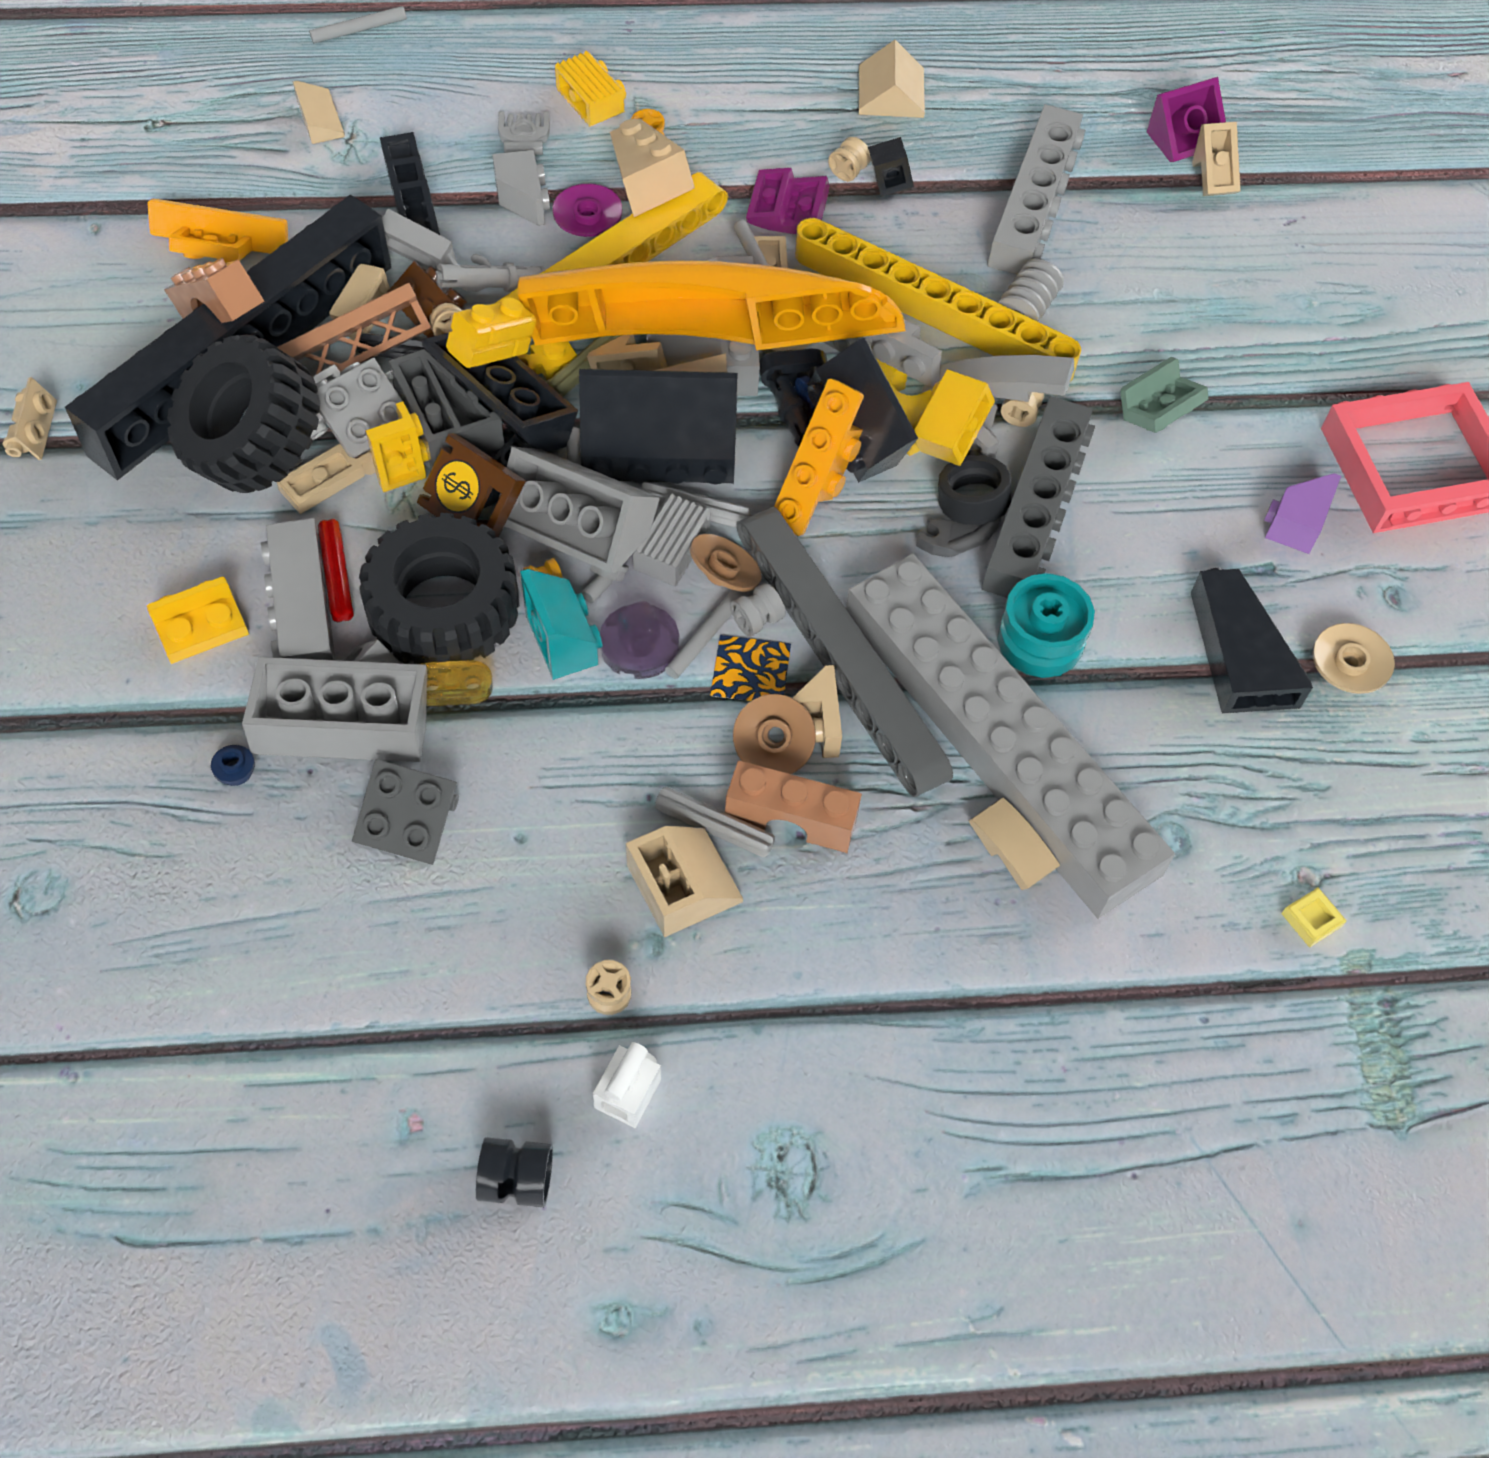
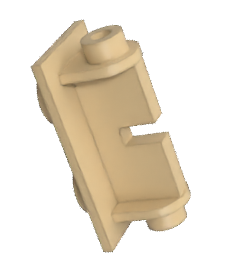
(33, 420)

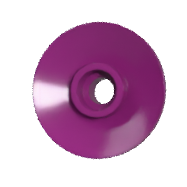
(587, 209)

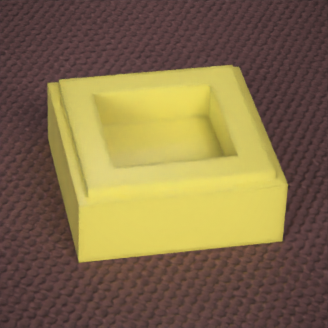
(1313, 917)

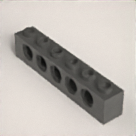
(1039, 495)

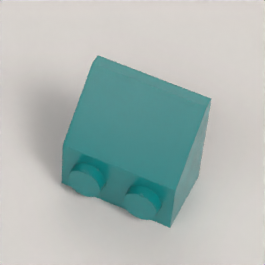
(559, 623)

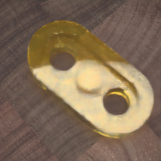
(454, 678)

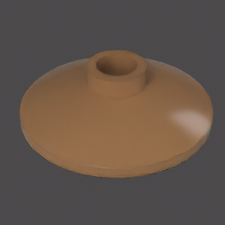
(725, 562)
(753, 729)

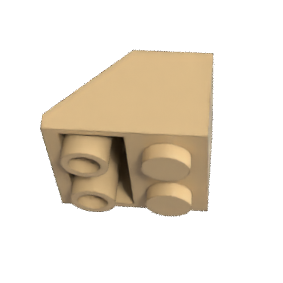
(680, 876)

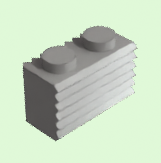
(667, 547)

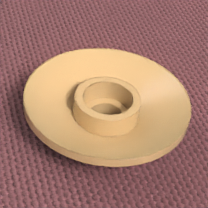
(1359, 646)

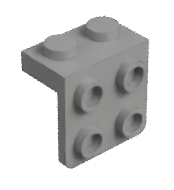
(357, 402)

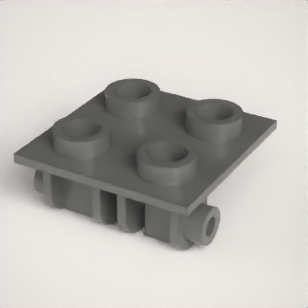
(405, 811)

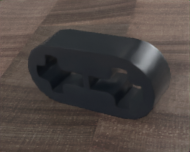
(790, 363)

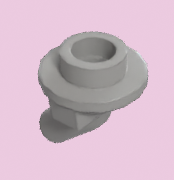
(602, 582)

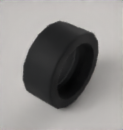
(975, 509)

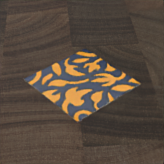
(749, 668)

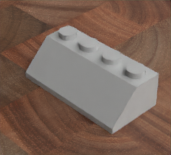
(579, 509)
(337, 709)

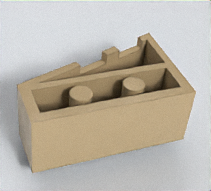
(650, 165)

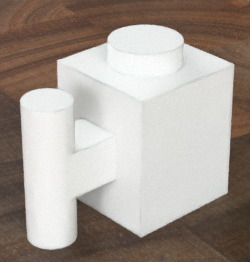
(628, 1084)

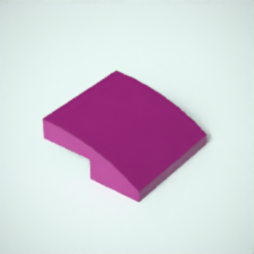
(784, 201)

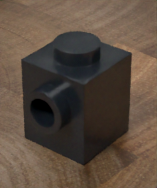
(891, 166)

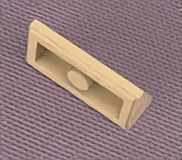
(318, 112)
(364, 286)

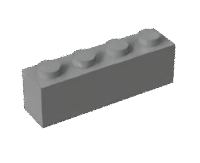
(298, 591)

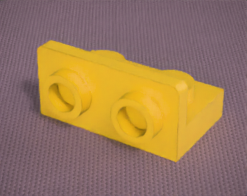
(398, 451)
(197, 619)

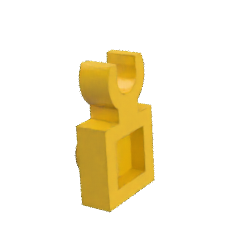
(548, 358)

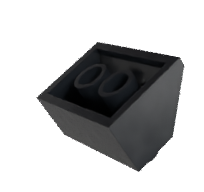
(885, 427)

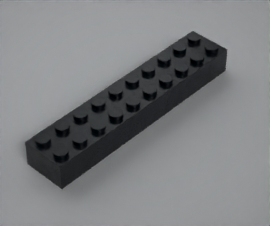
(127, 410)

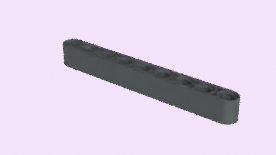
(839, 642)

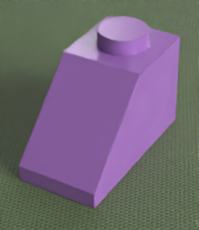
(1301, 512)

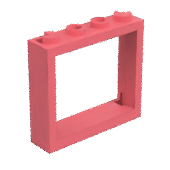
(1415, 508)

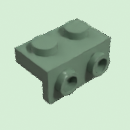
(1160, 397)

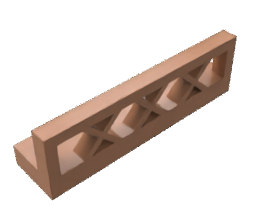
(356, 321)

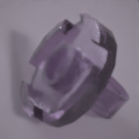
(639, 640)

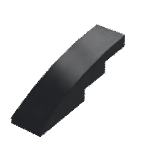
(408, 180)

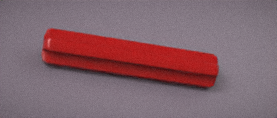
(335, 570)

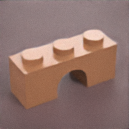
(819, 808)

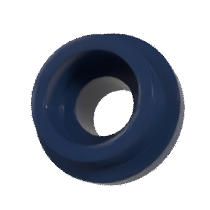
(235, 774)

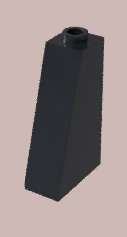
(1244, 647)

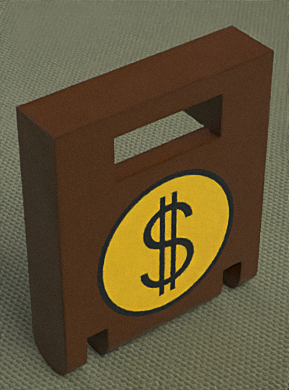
(464, 481)

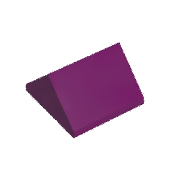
(1181, 113)

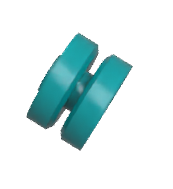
(1045, 625)

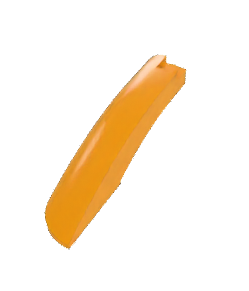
(707, 300)

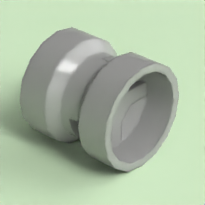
(756, 610)

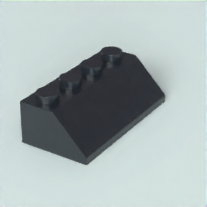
(515, 394)

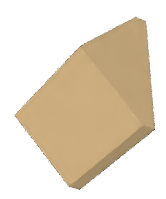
(891, 84)

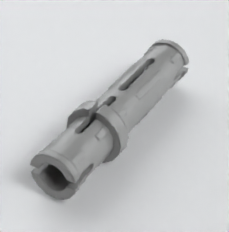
(484, 276)

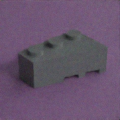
(443, 405)

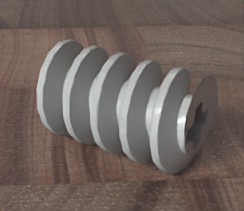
(1033, 288)

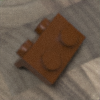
(427, 293)

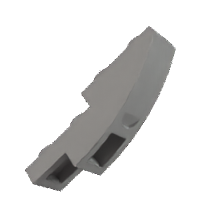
(903, 352)

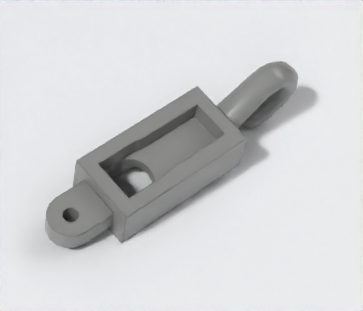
(421, 244)

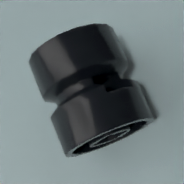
(514, 1172)

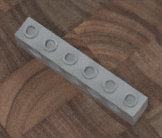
(1036, 189)

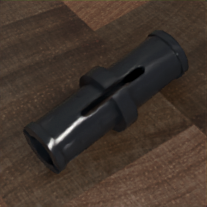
(791, 407)

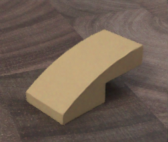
(1015, 841)

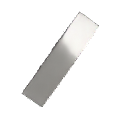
(1016, 375)

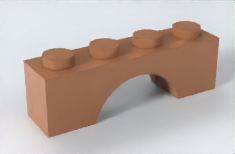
(218, 285)

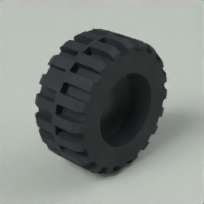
(272, 431)
(431, 550)

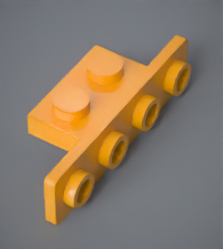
(214, 231)
(822, 456)

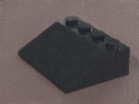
(659, 425)

